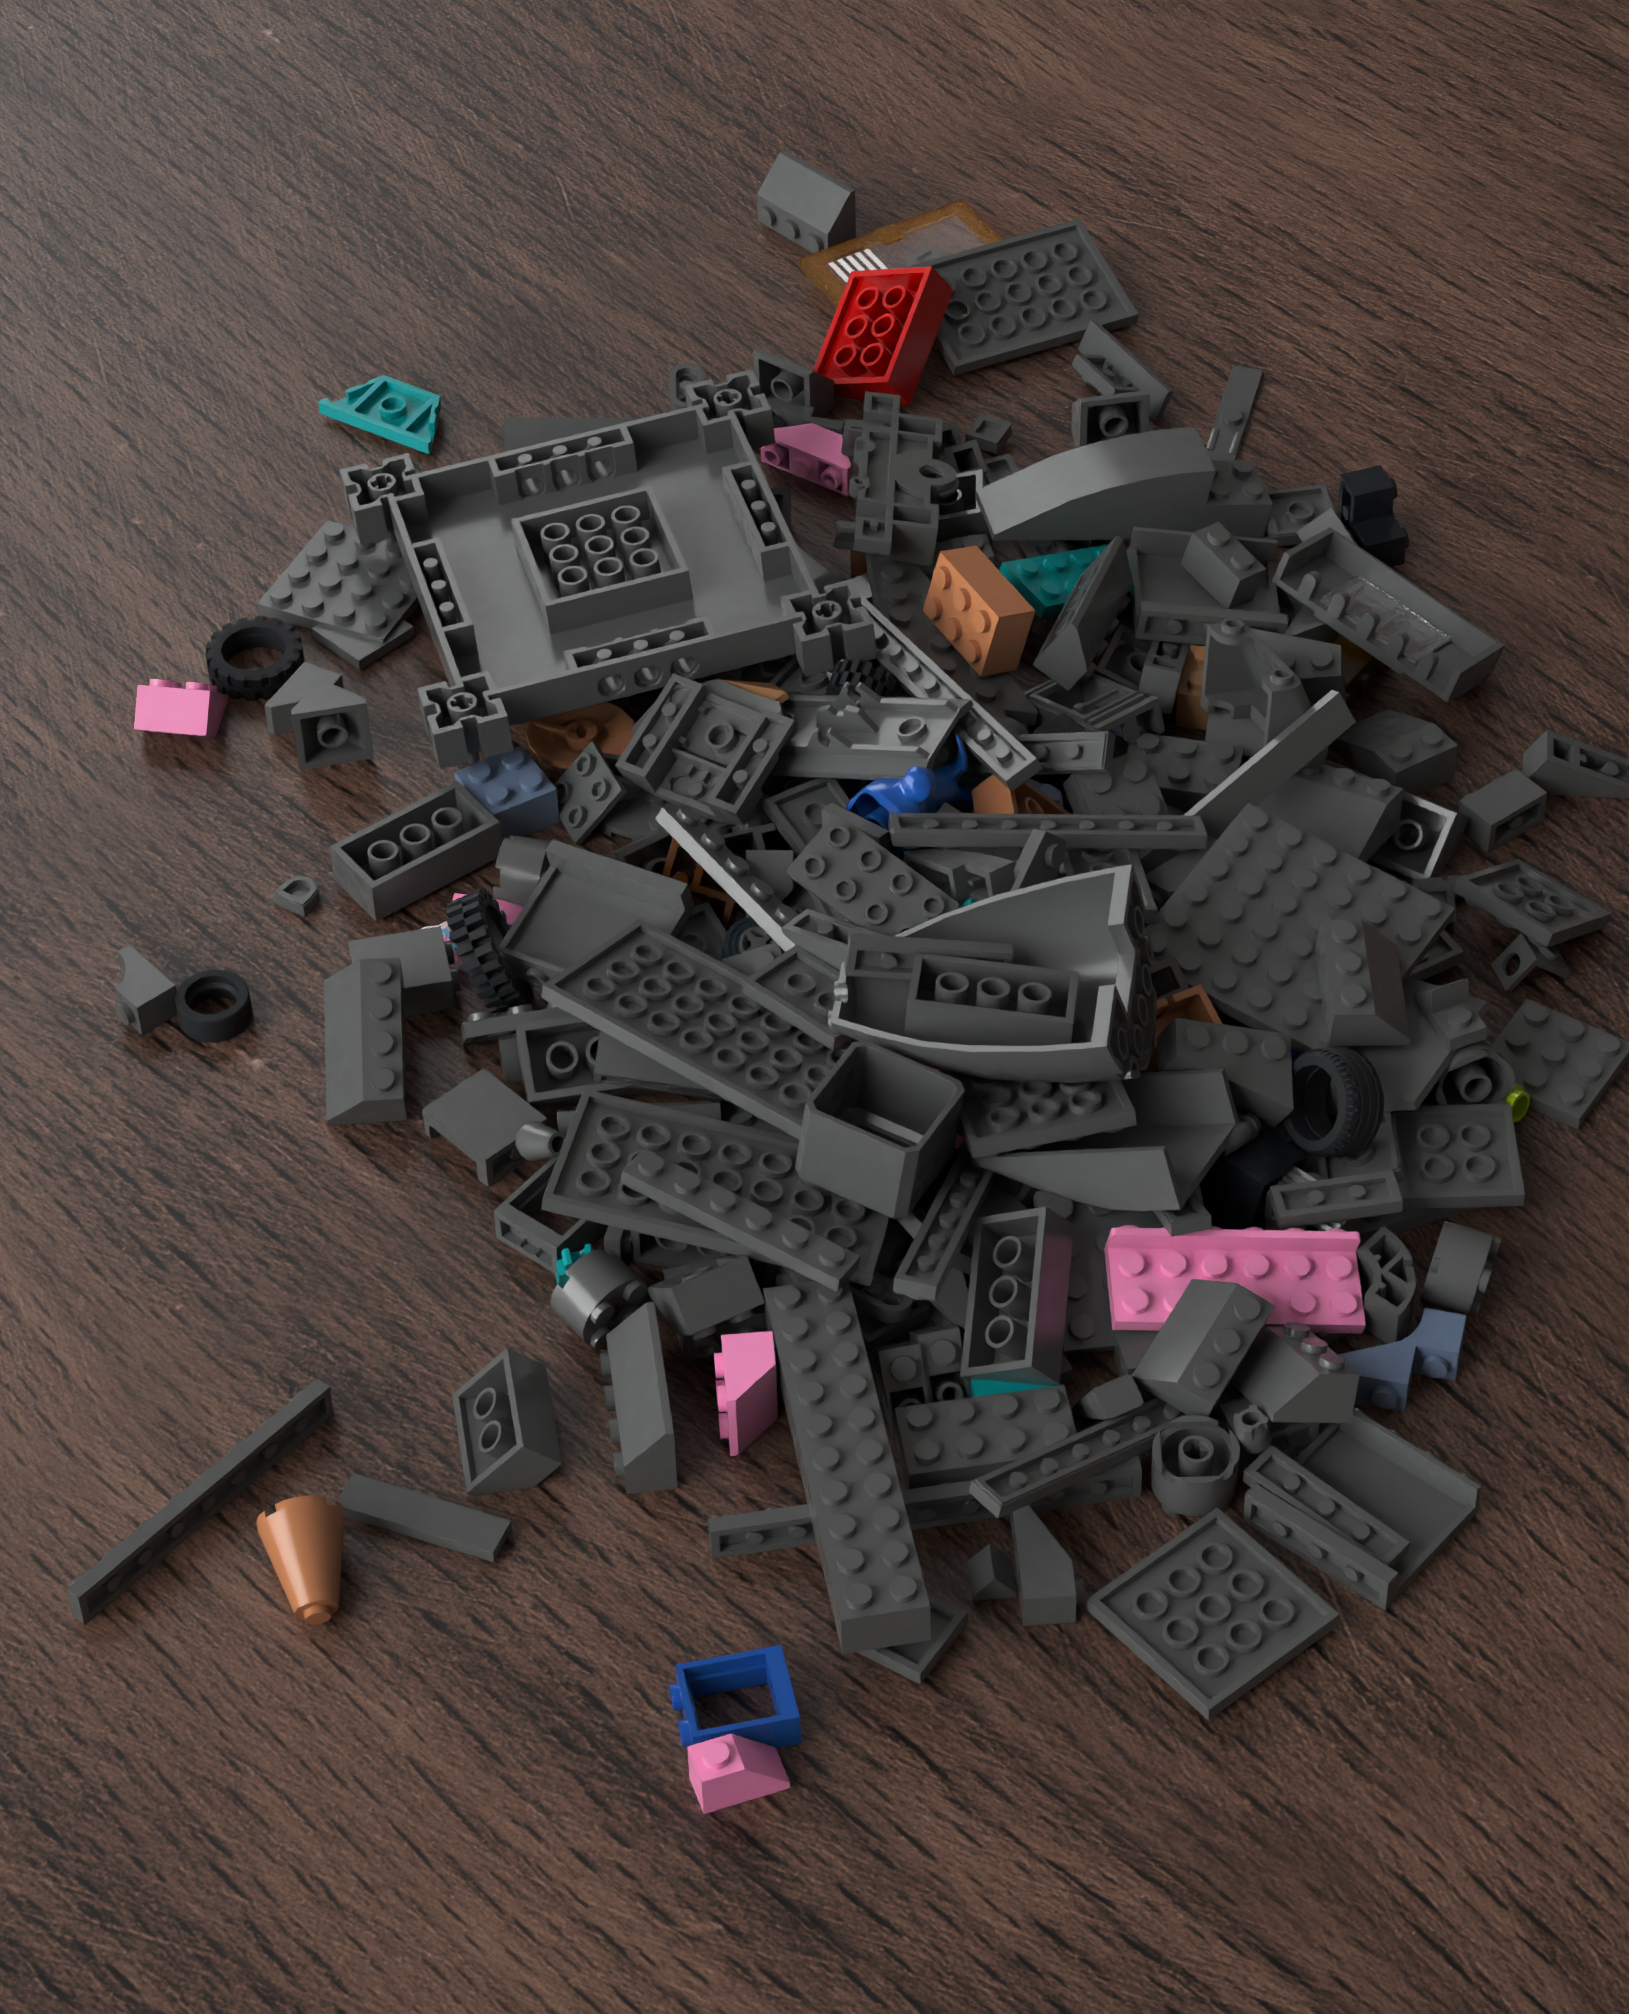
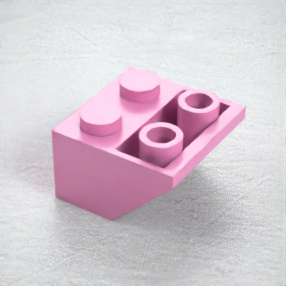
(175, 710)
(747, 1388)

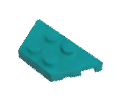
(390, 411)

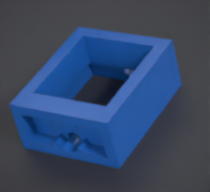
(734, 1673)

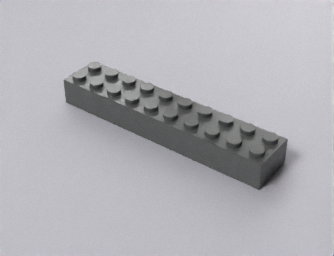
(847, 1468)

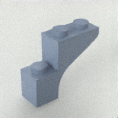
(1389, 1368)

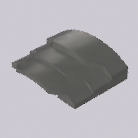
(707, 747)

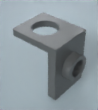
(1530, 956)

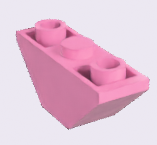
(810, 454)

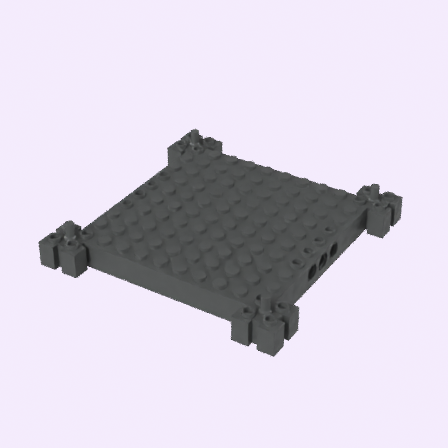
(603, 567)

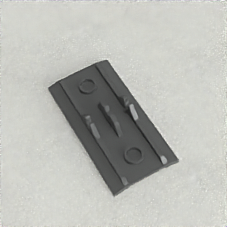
(864, 733)

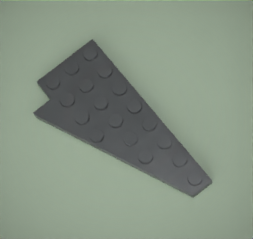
(900, 596)

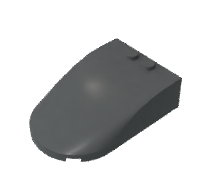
(1143, 1164)

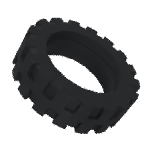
(247, 635)

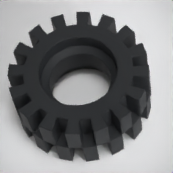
(857, 672)

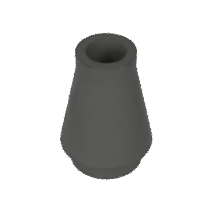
(538, 1141)

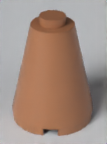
(306, 1553)

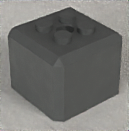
(879, 1129)

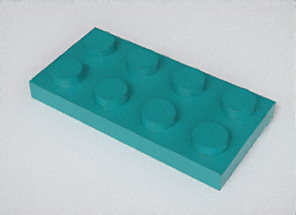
(1049, 578)

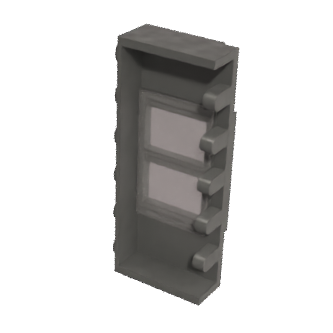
(1387, 620)

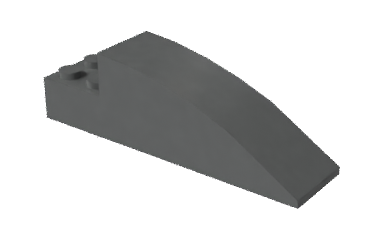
(1127, 483)

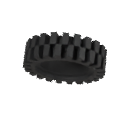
(476, 930)

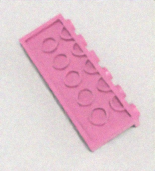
(1301, 1272)

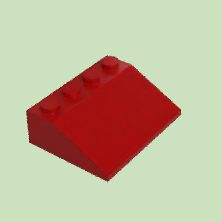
(883, 331)

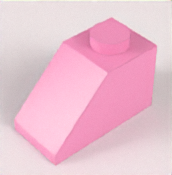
(734, 1771)

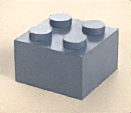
(513, 792)

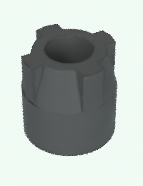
(1252, 1430)

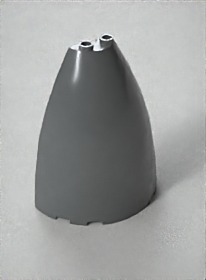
(1068, 924)

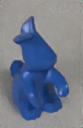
(916, 792)

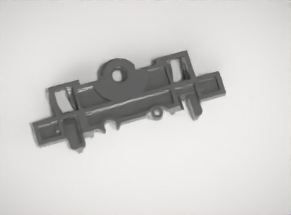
(895, 482)

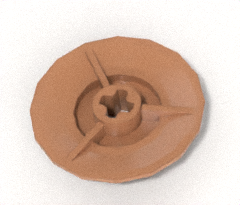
(564, 736)

